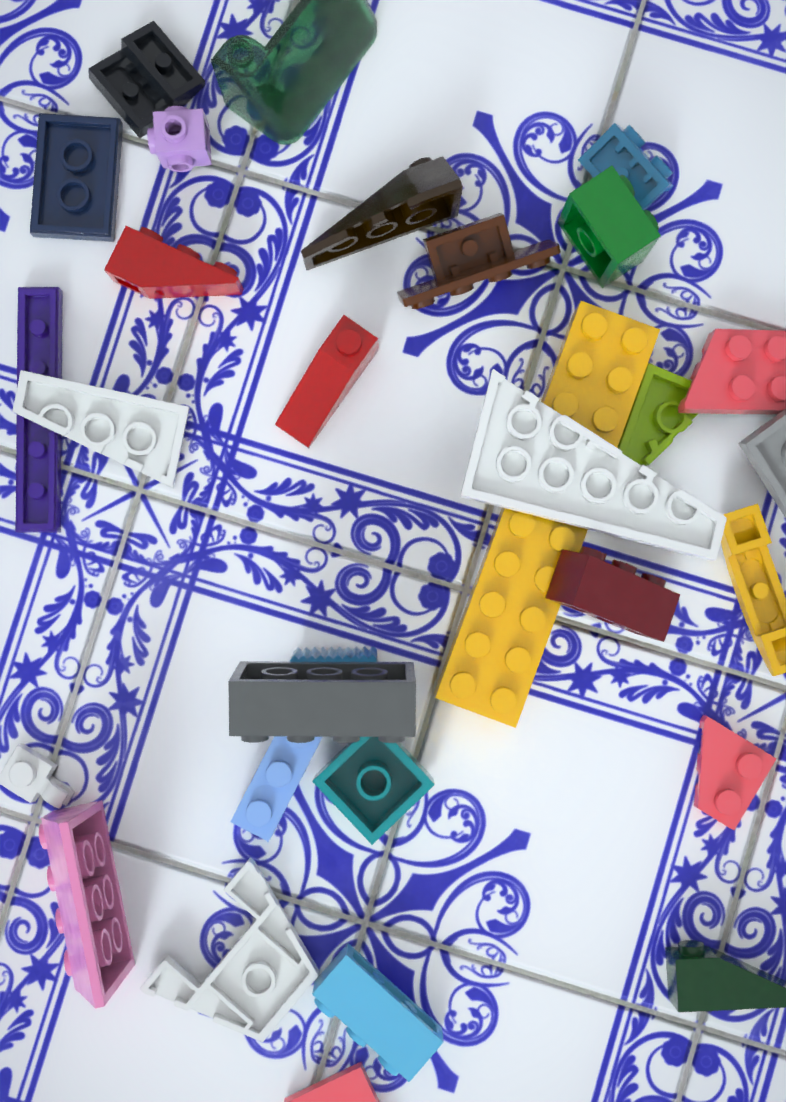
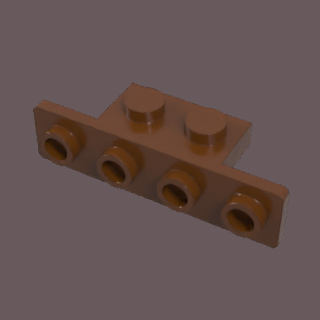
(472, 255)

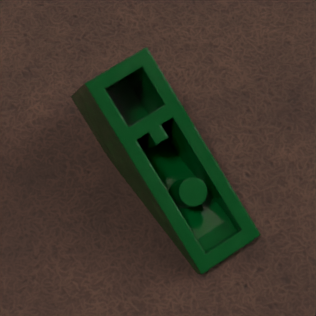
(713, 981)

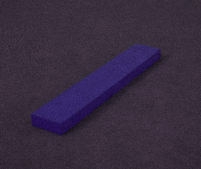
(37, 446)

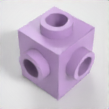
(180, 138)

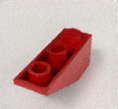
(162, 271)

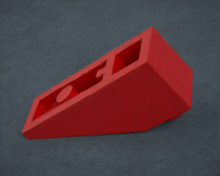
(328, 380)

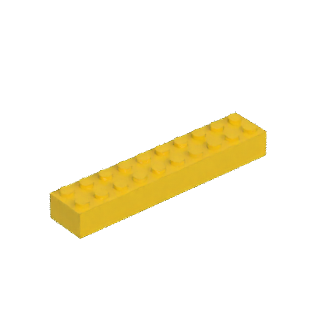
(507, 608)

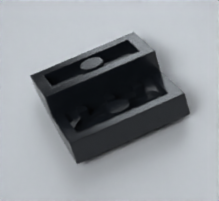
(145, 77)

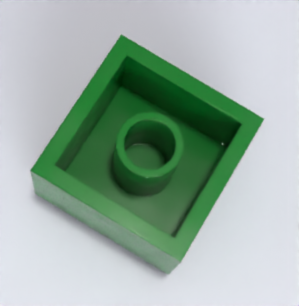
(608, 226)

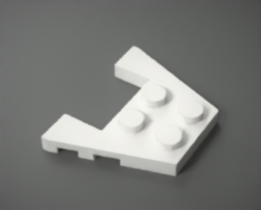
(256, 977)

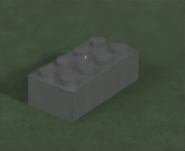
(322, 701)

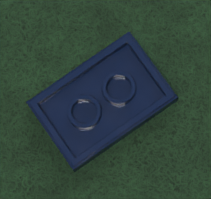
(76, 177)

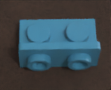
(623, 151)

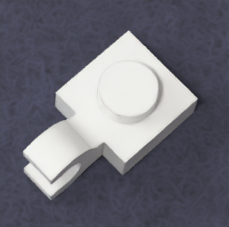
(30, 776)

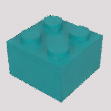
(373, 784)

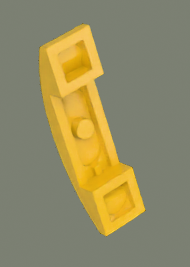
(756, 583)

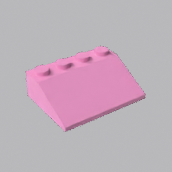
(88, 900)

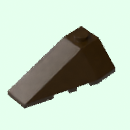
(408, 203)

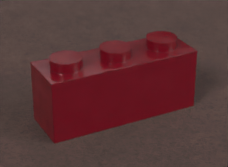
(613, 593)

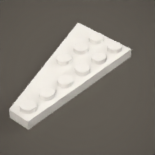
(563, 472)

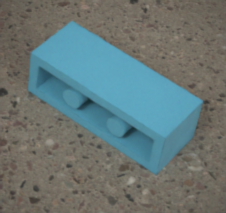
(377, 1013)

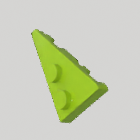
(655, 415)

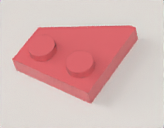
(728, 773)

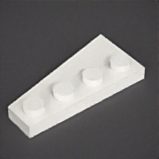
(120, 425)

